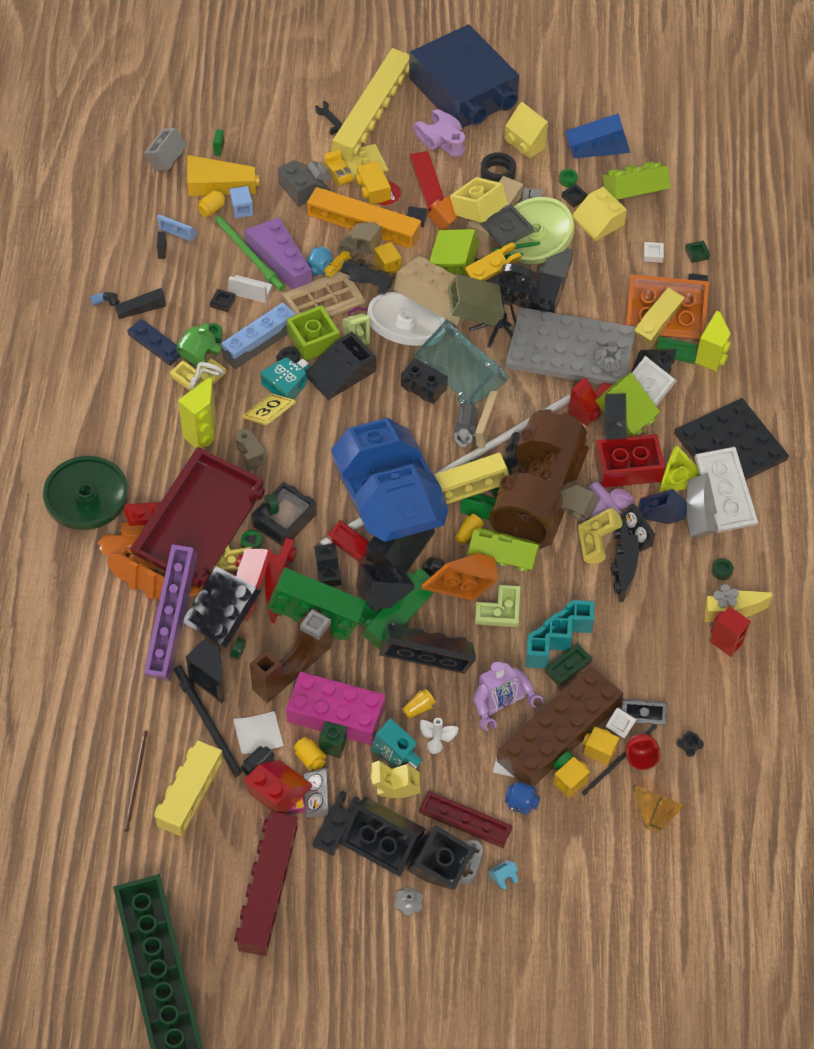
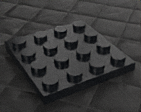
(734, 427)

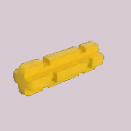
(337, 264)

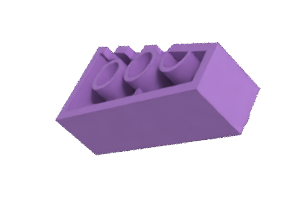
(279, 251)

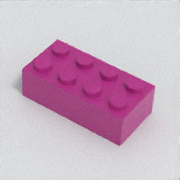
(324, 700)

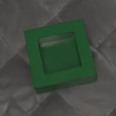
(697, 251)

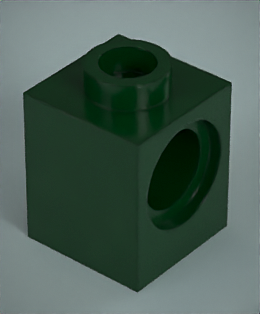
(333, 739)

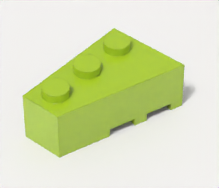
(504, 548)

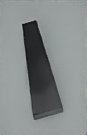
(144, 303)

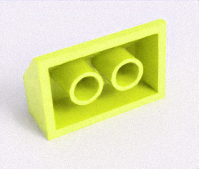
(198, 415)

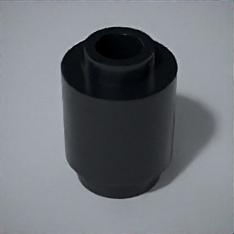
(258, 756)

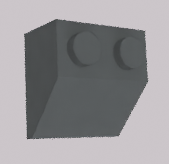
(299, 181)

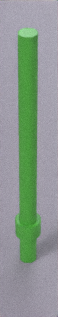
(269, 274)

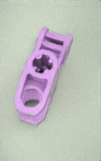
(444, 133)

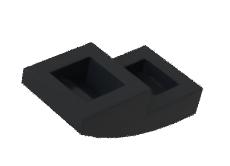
(327, 564)

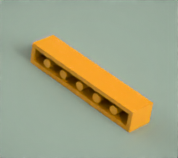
(349, 212)

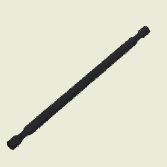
(612, 766)

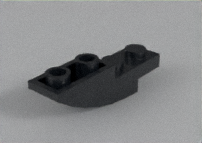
(625, 560)

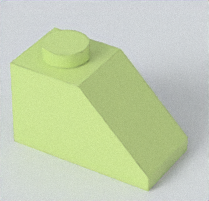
(359, 326)

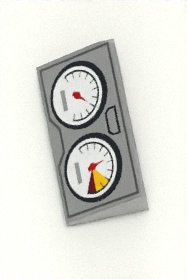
(317, 797)

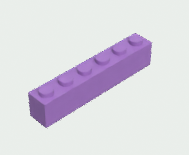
(171, 612)

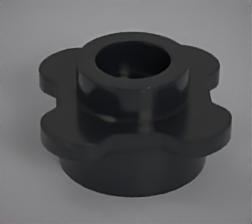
(692, 738)

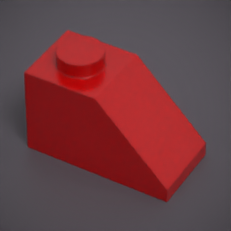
(583, 403)

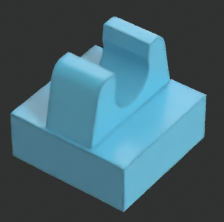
(502, 871)

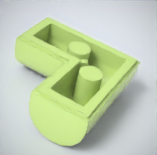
(503, 613)

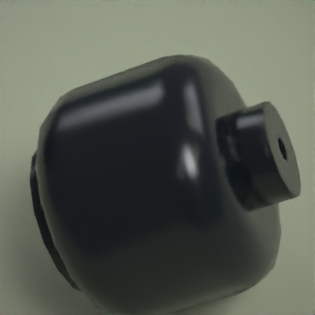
(432, 565)

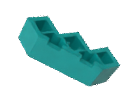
(557, 632)

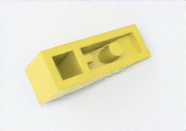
(658, 316)

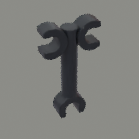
(326, 112)

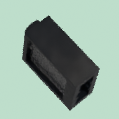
(293, 515)

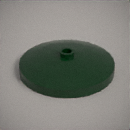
(85, 492)

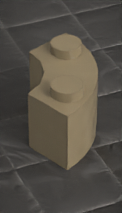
(361, 239)

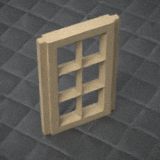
(326, 282)

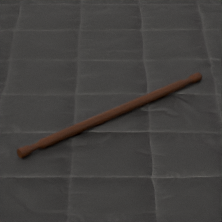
(135, 783)

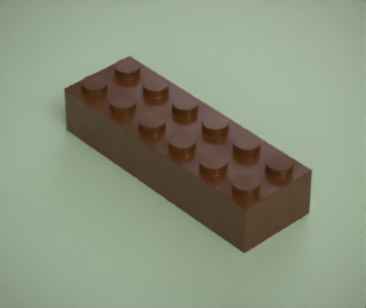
(559, 726)

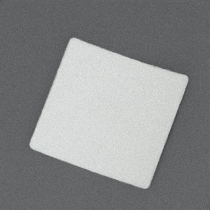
(258, 731)

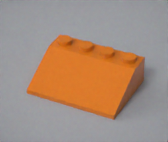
(690, 317)

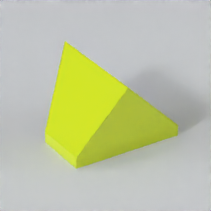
(678, 471)

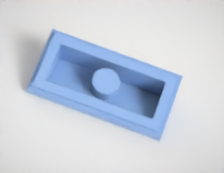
(176, 228)

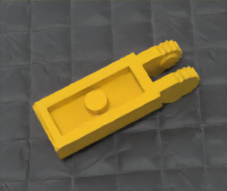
(492, 263)

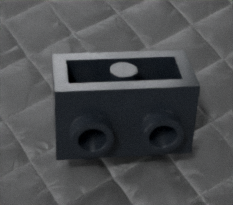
(424, 381)

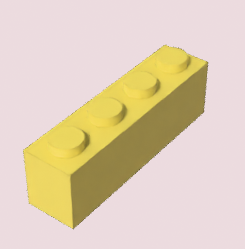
(472, 478)
(189, 788)

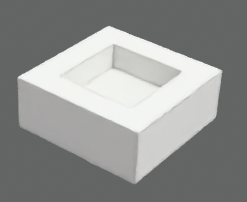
(653, 252)
(621, 722)

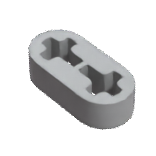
(474, 863)

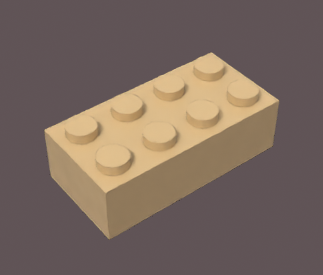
(427, 286)

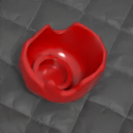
(643, 752)

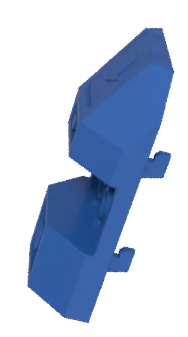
(389, 480)

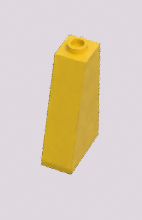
(210, 174)

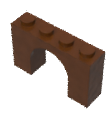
(273, 676)

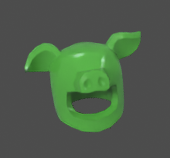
(196, 343)

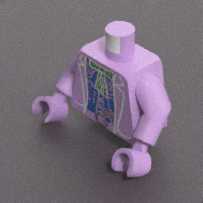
(500, 689)

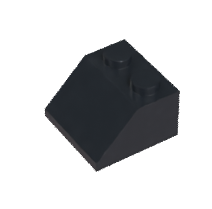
(206, 669)
(440, 858)

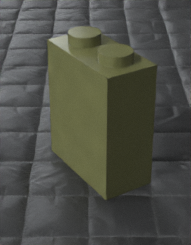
(476, 300)

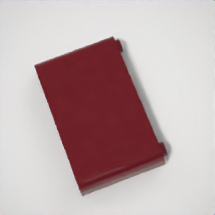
(200, 513)

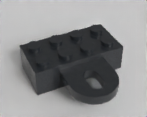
(527, 288)

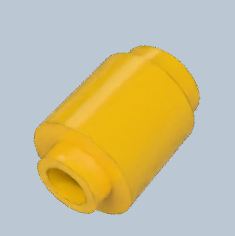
(211, 203)
(310, 754)

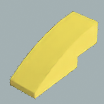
(747, 604)

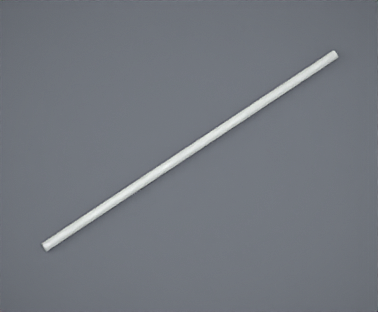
(476, 453)

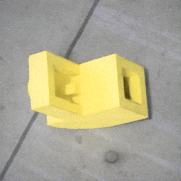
(395, 782)

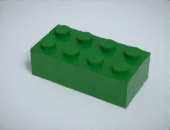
(298, 594)

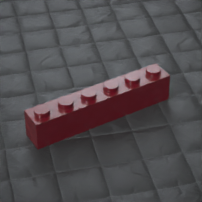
(267, 884)

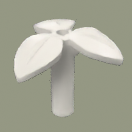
(435, 731)

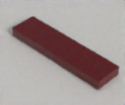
(465, 819)

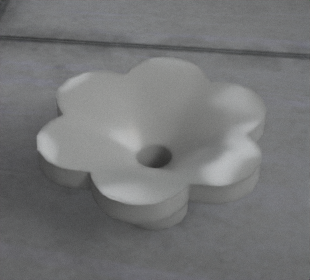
(411, 905)

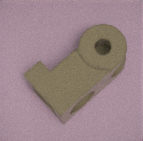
(253, 451)

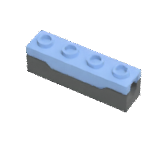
(256, 336)

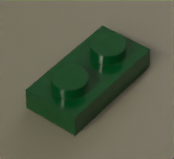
(568, 665)

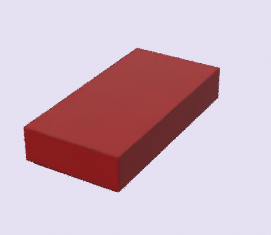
(348, 541)

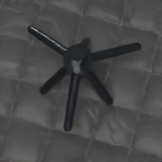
(501, 323)

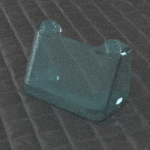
(468, 369)

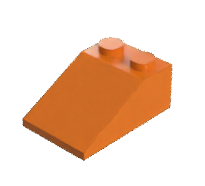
(464, 577)

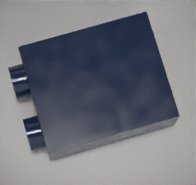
(464, 76)

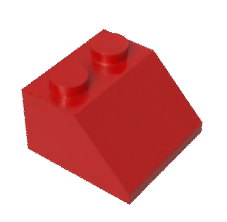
(276, 786)

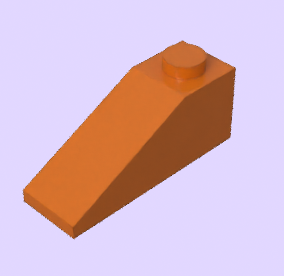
(442, 213)

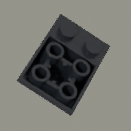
(342, 366)

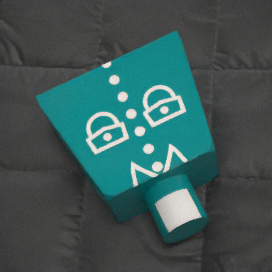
(285, 377)
(395, 746)

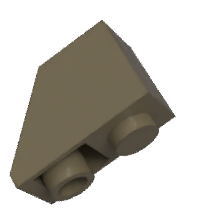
(579, 502)

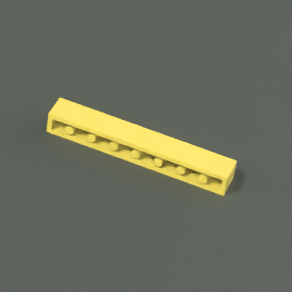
(372, 104)

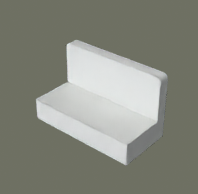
(249, 288)

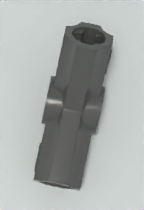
(466, 427)

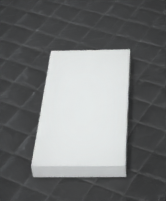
(728, 488)

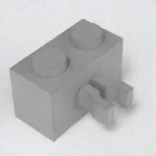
(165, 149)

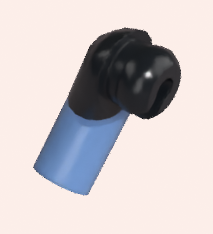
(103, 297)

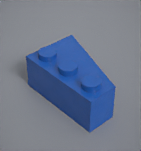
(598, 138)

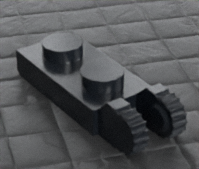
(333, 828)

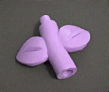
(615, 499)

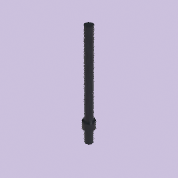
(188, 687)

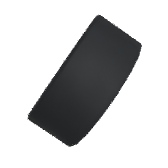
(498, 159)

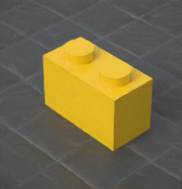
(373, 183)

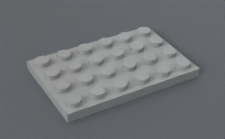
(566, 346)

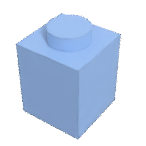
(241, 202)

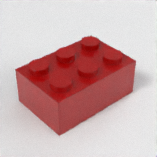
(629, 461)

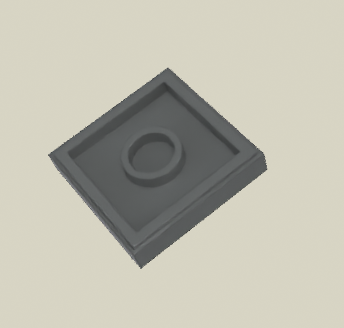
(507, 226)

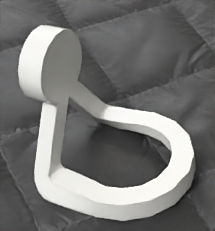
(194, 382)

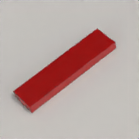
(426, 178)

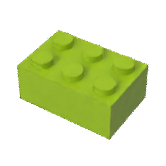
(637, 180)

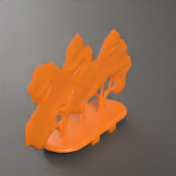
(128, 570)

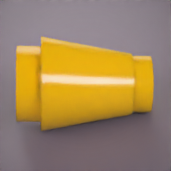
(466, 530)
(420, 703)

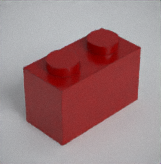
(729, 631)

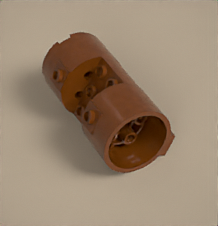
(549, 456)

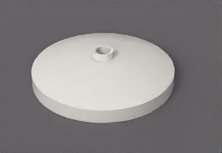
(402, 319)

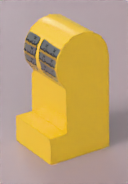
(337, 167)

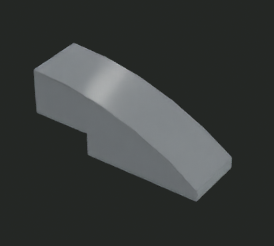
(700, 507)

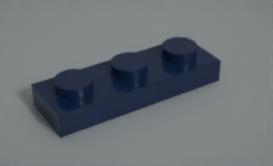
(154, 341)

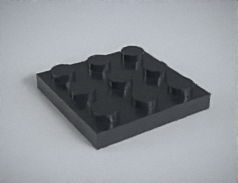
(221, 606)

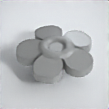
(726, 596)

